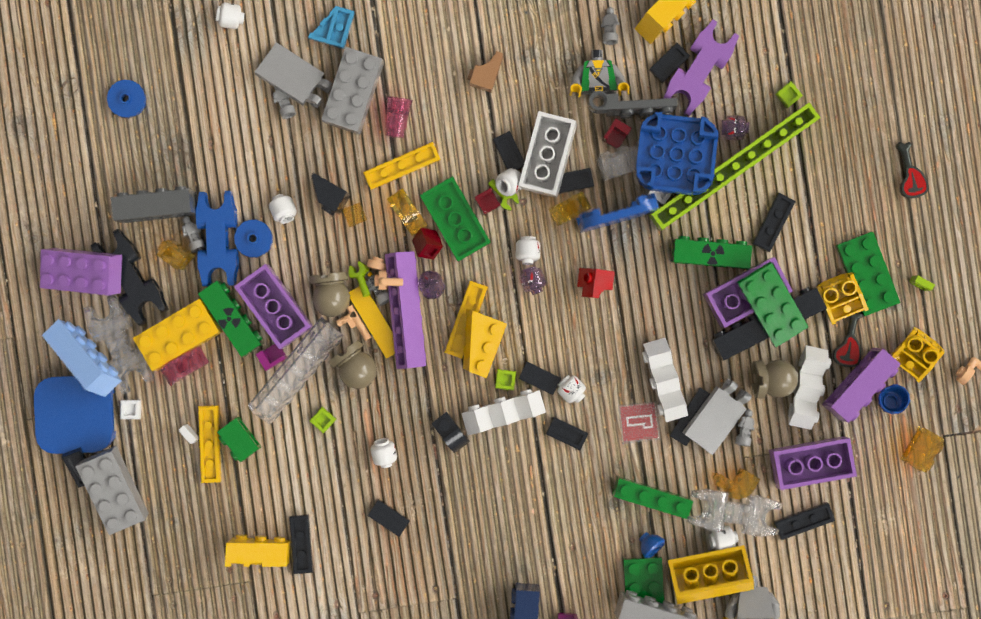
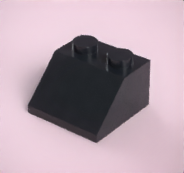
(329, 195)

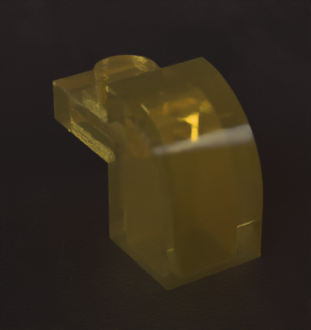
(569, 208)
(406, 211)
(740, 487)

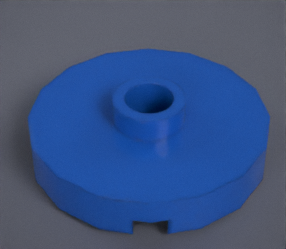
(133, 105)
(263, 241)

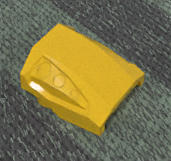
(842, 297)
(918, 354)

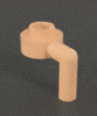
(377, 264)
(382, 281)
(965, 373)

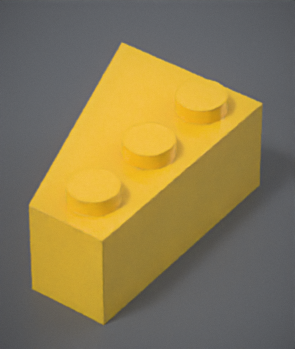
(660, 18)
(481, 342)
(257, 551)

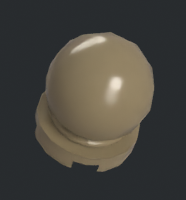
(330, 295)
(355, 367)
(776, 379)

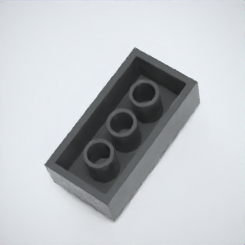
(154, 206)

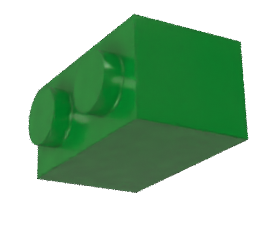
(239, 440)

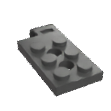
(626, 109)

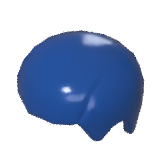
(894, 399)

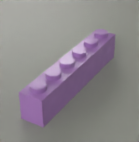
(405, 311)

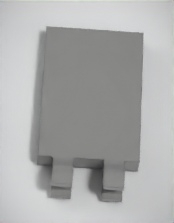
(292, 76)
(717, 416)

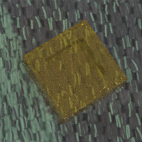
(354, 214)

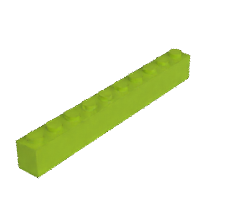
(738, 164)

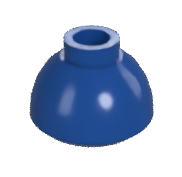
(651, 544)

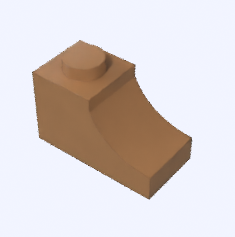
(484, 76)

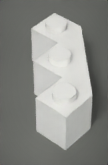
(664, 380)
(810, 387)
(503, 412)

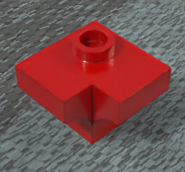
(594, 281)

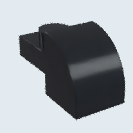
(450, 432)

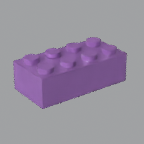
(80, 271)
(729, 302)
(273, 306)
(861, 385)
(812, 463)

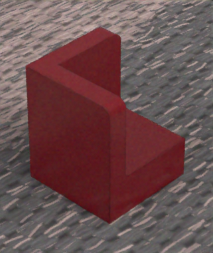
(616, 134)
(487, 201)
(427, 243)

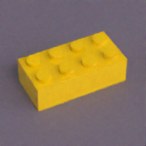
(177, 335)
(711, 574)

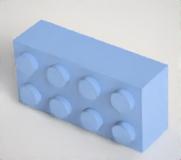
(82, 357)

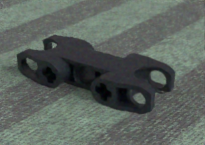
(136, 288)

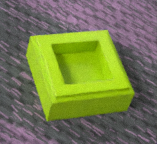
(789, 94)
(921, 283)
(505, 379)
(323, 420)

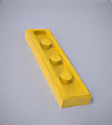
(401, 166)
(472, 300)
(374, 321)
(209, 444)

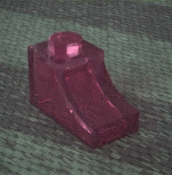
(184, 366)

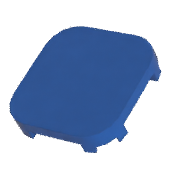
(676, 154)
(593, 219)
(72, 417)

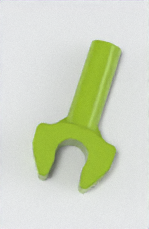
(504, 205)
(360, 276)

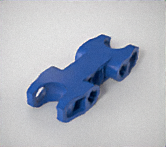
(217, 238)

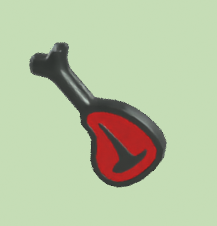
(914, 181)
(849, 352)

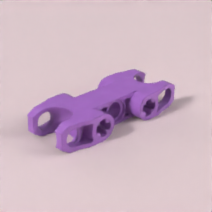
(708, 54)

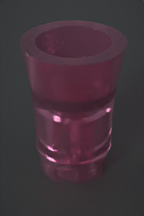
(397, 116)

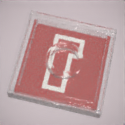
(639, 422)

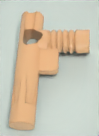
(353, 322)

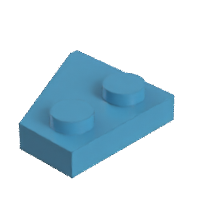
(334, 28)

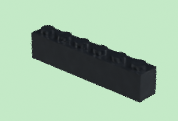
(751, 332)

